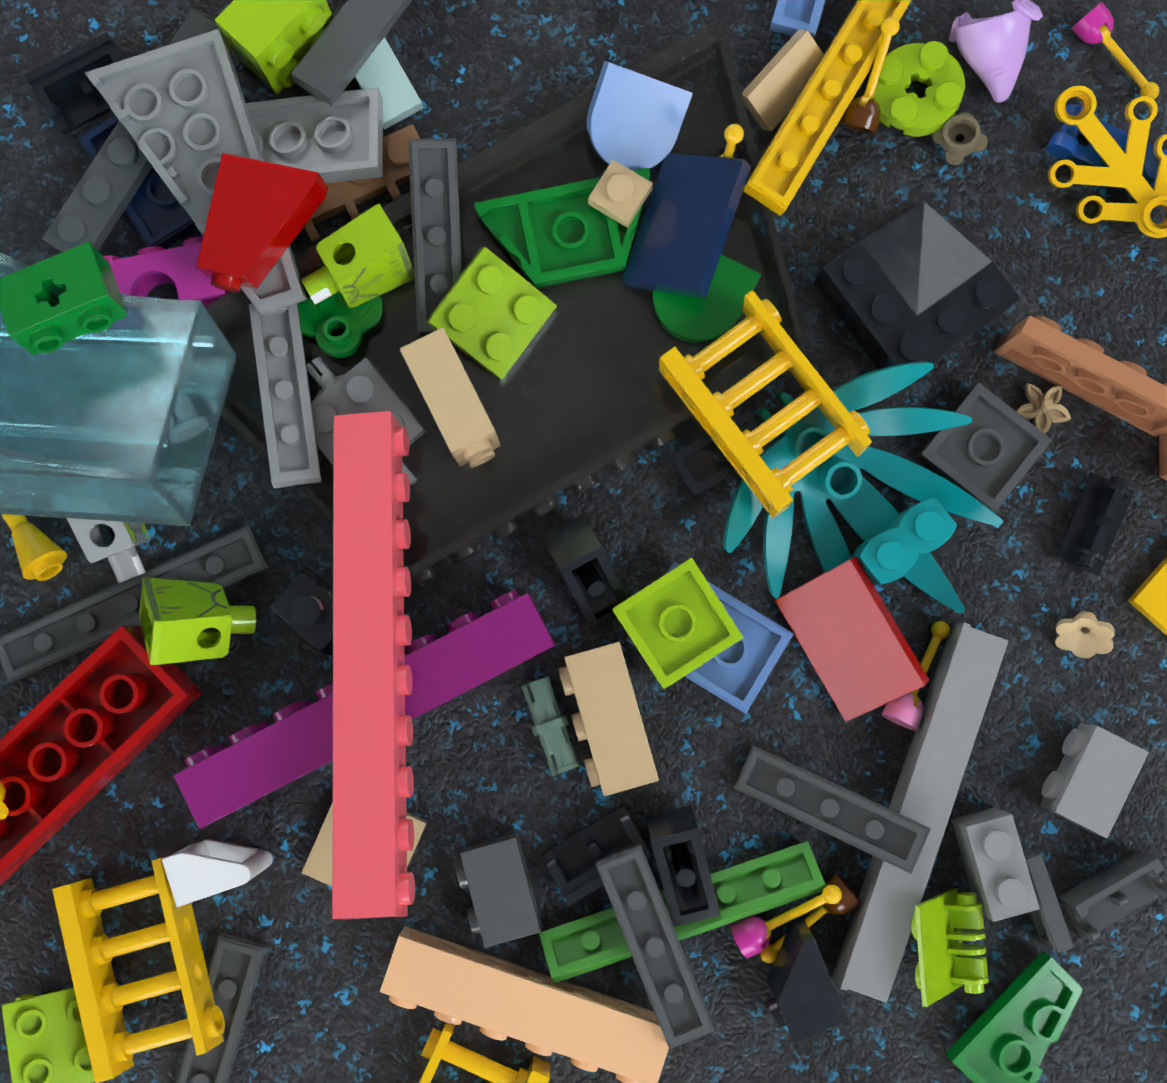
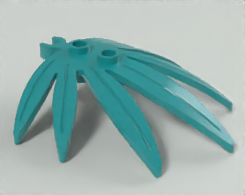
(848, 491)

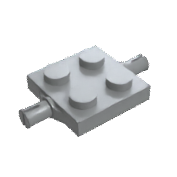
(356, 392)

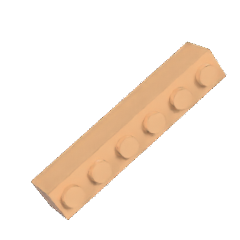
(525, 1006)

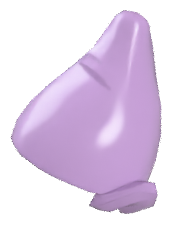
(996, 45)

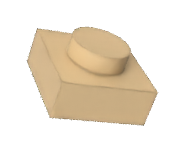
(620, 193)

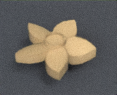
(1044, 407)

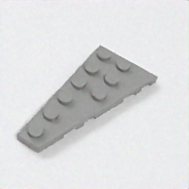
(183, 115)

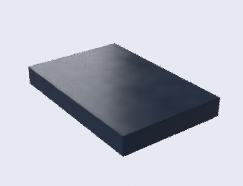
(154, 207)
(686, 224)

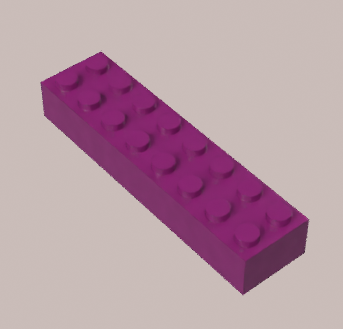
(302, 738)

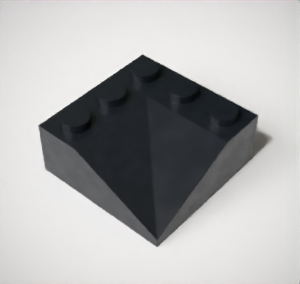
(914, 289)

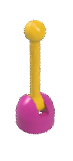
(1097, 28)
(754, 934)

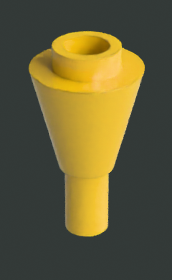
(36, 552)

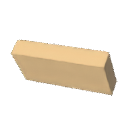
(782, 80)

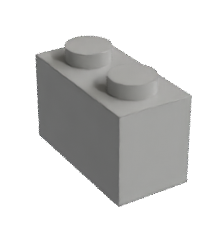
(1092, 778)
(995, 863)

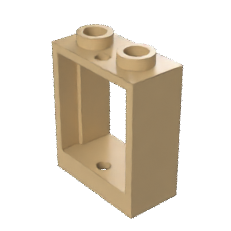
(451, 398)

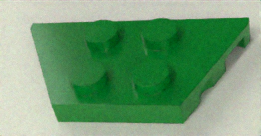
(557, 233)

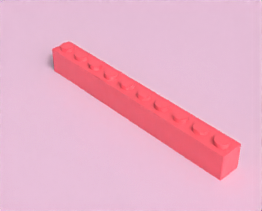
(370, 670)

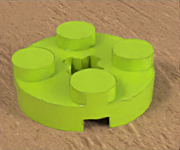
(929, 65)

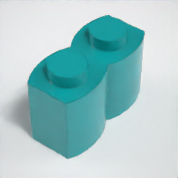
(910, 534)

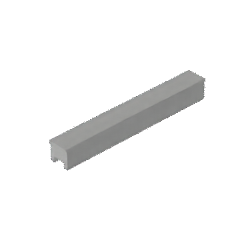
(927, 795)

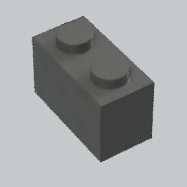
(499, 890)

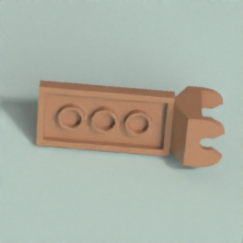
(1091, 375)

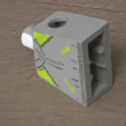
(99, 544)

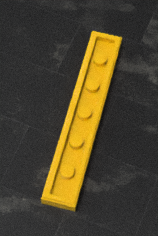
(821, 104)

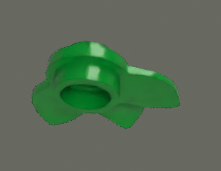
(333, 315)

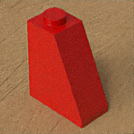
(255, 219)

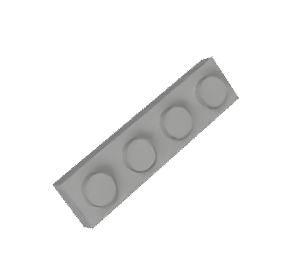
(285, 397)

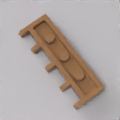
(348, 194)

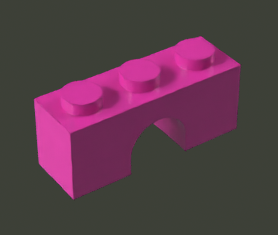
(158, 265)

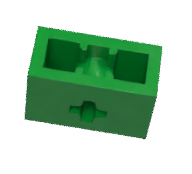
(60, 299)

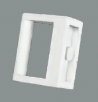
(212, 868)

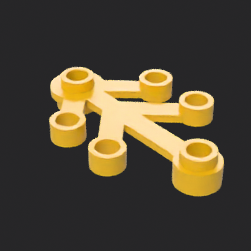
(1123, 168)

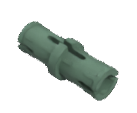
(550, 726)

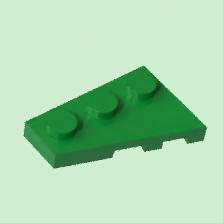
(1019, 1026)

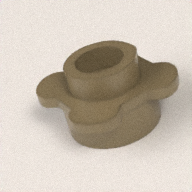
(966, 126)

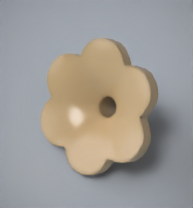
(1084, 635)

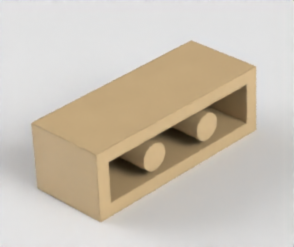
(608, 719)

